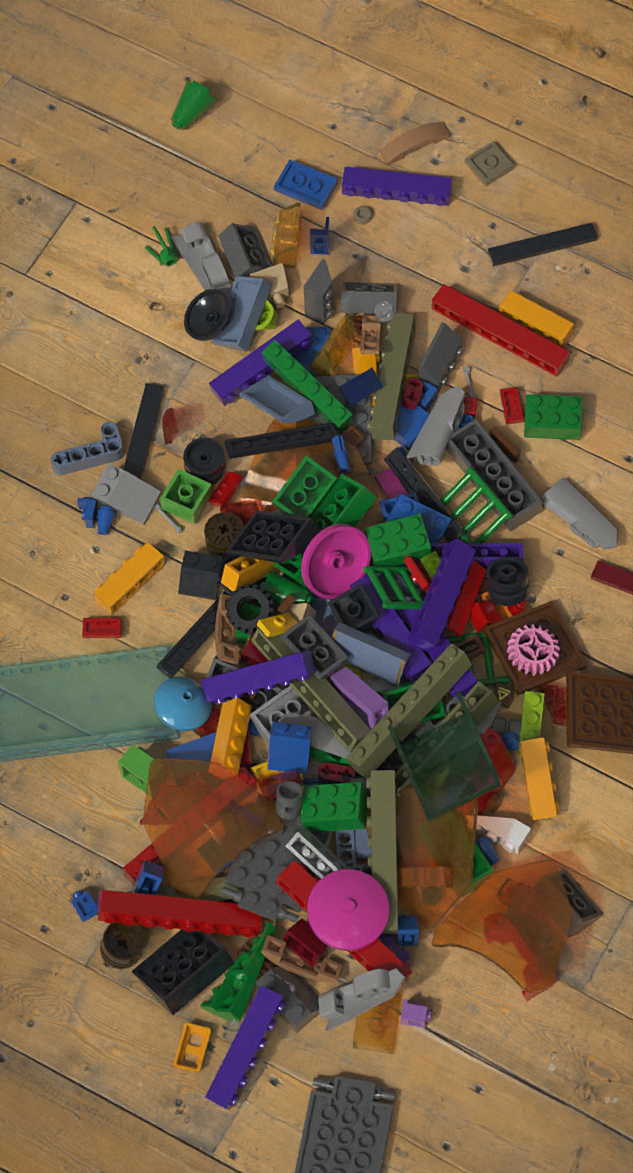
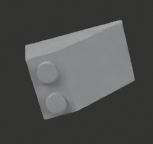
(125, 494)

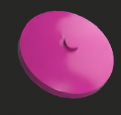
(335, 560)
(348, 910)

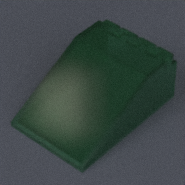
(449, 764)

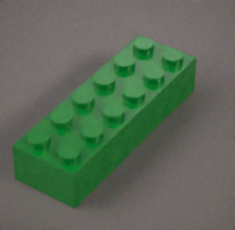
(342, 504)

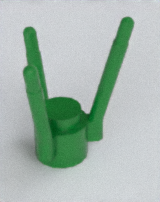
(168, 255)

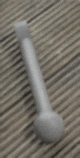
(466, 370)
(178, 529)

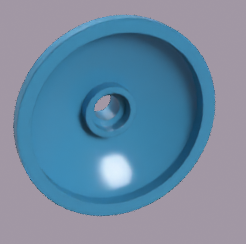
(181, 712)

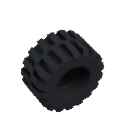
(237, 601)

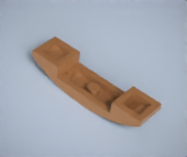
(412, 140)
(370, 335)
(225, 634)
(285, 958)

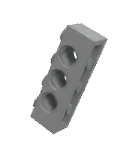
(314, 854)

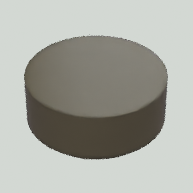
(362, 215)

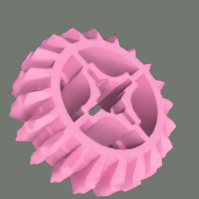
(524, 655)

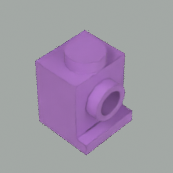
(415, 1014)

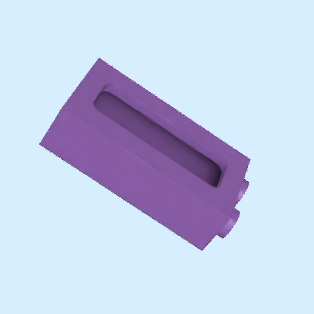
(359, 697)

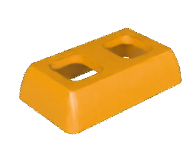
(184, 1047)

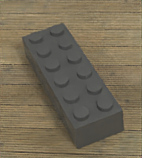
(475, 448)

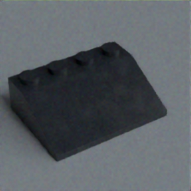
(273, 537)
(183, 968)

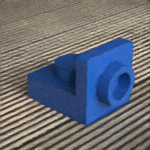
(428, 396)
(89, 509)
(83, 904)

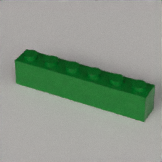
(307, 386)

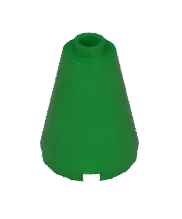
(191, 104)
(280, 587)

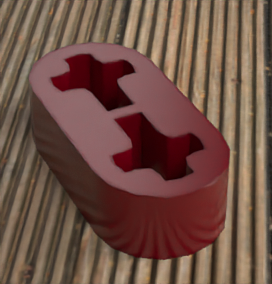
(415, 394)
(336, 773)

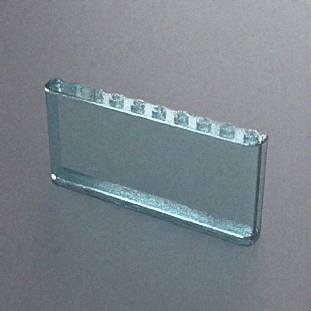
(81, 704)

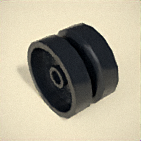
(205, 460)
(507, 581)

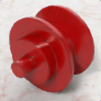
(518, 608)

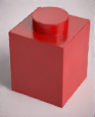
(483, 615)

